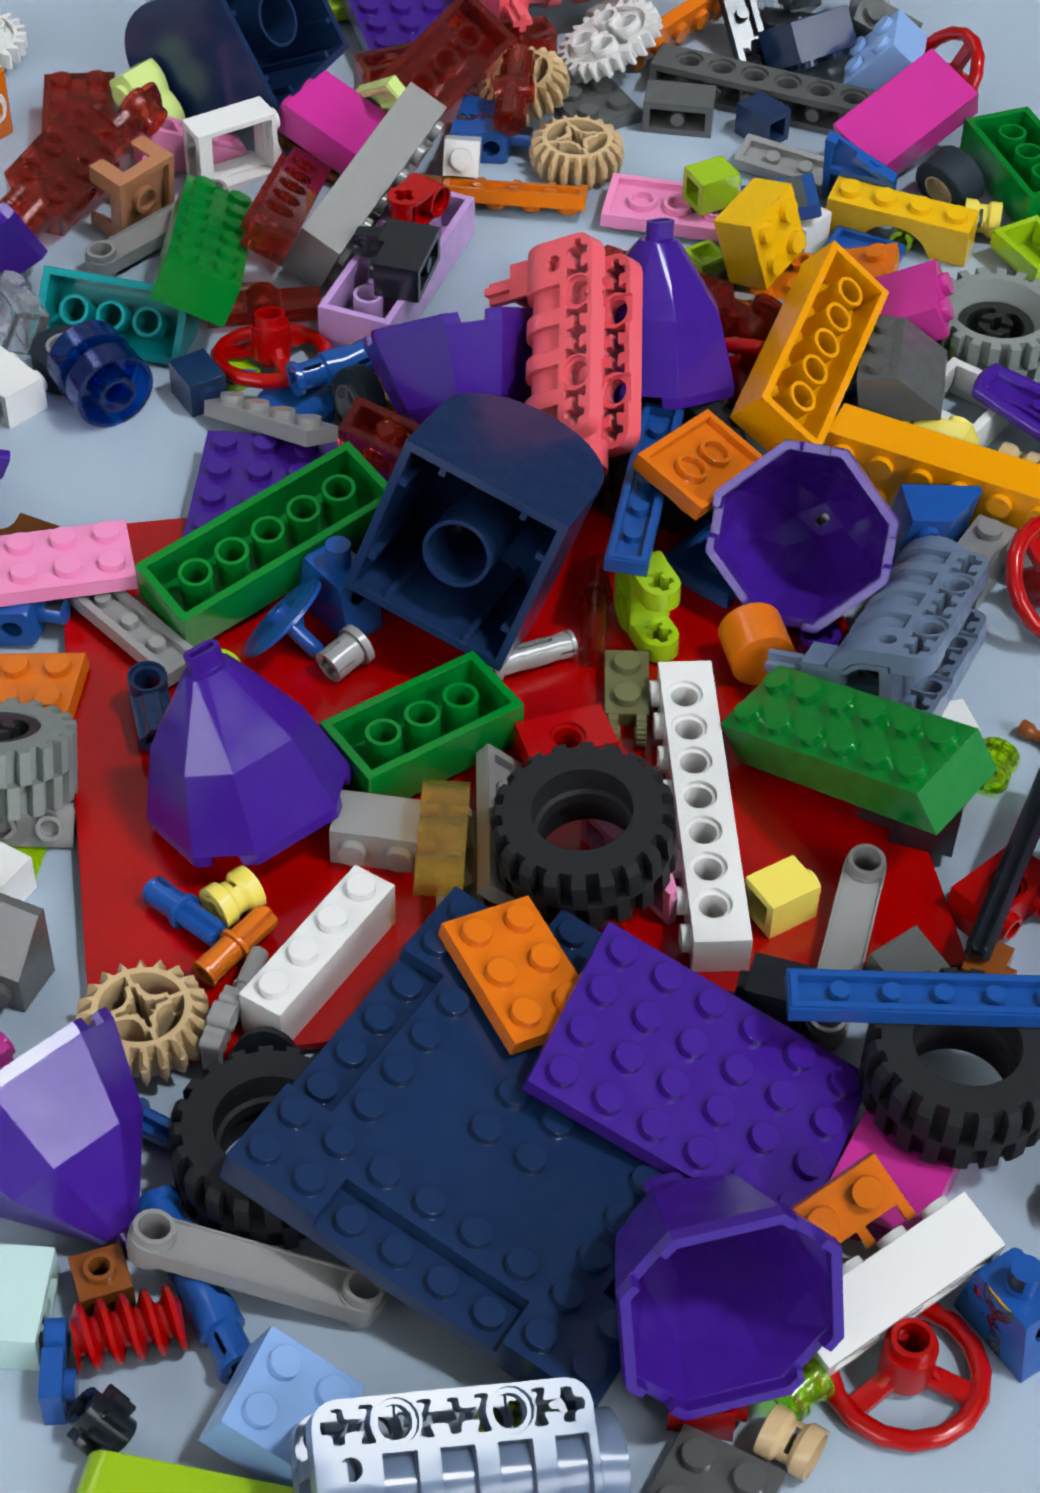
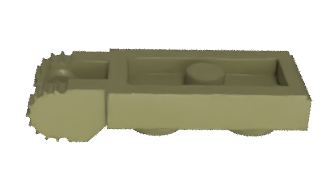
(627, 692)

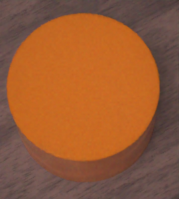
(747, 637)

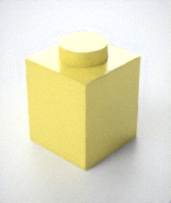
(782, 896)

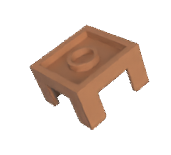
(136, 190)

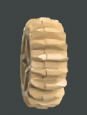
(550, 83)
(576, 151)
(156, 1016)

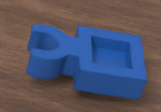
(56, 1381)

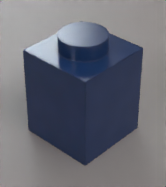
(762, 117)
(196, 379)

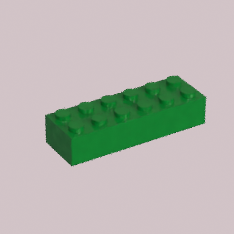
(202, 251)
(259, 546)
(860, 748)

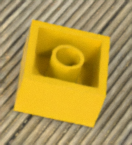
(760, 233)

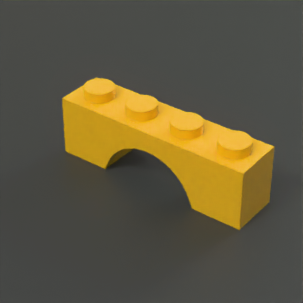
(941, 227)

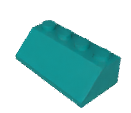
(146, 324)

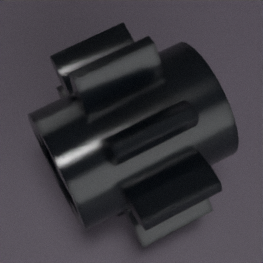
(101, 1420)

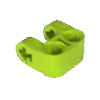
(645, 608)

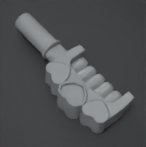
(226, 1010)

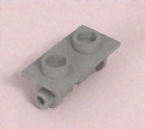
(49, 830)

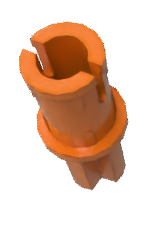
(234, 945)

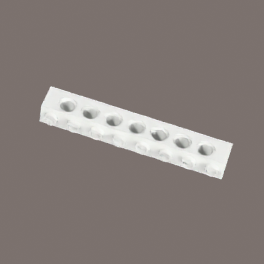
(708, 851)

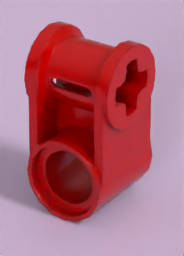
(418, 199)

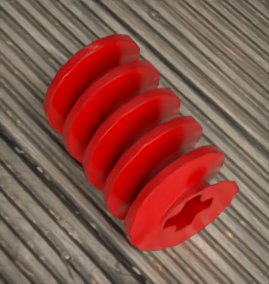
(127, 1328)

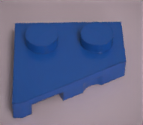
(850, 161)

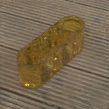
(441, 837)

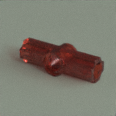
(514, 90)
(297, 302)

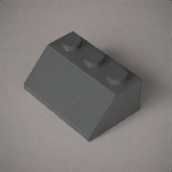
(902, 372)
(24, 952)

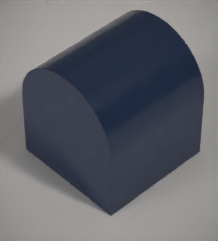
(234, 48)
(477, 522)

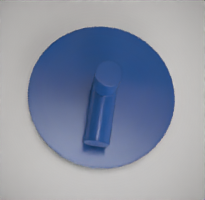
(287, 619)

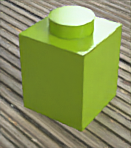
(710, 185)

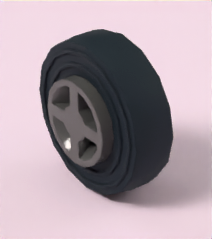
(352, 382)

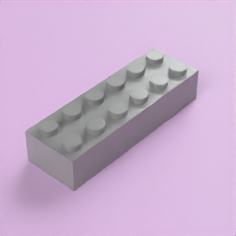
(363, 187)

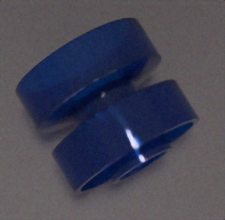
(99, 373)

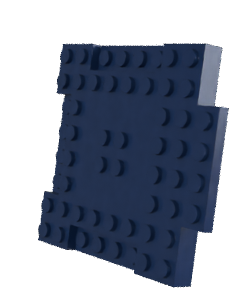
(447, 1177)

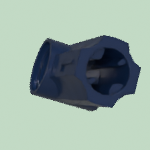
(147, 699)

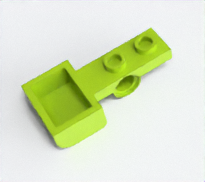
(1019, 246)

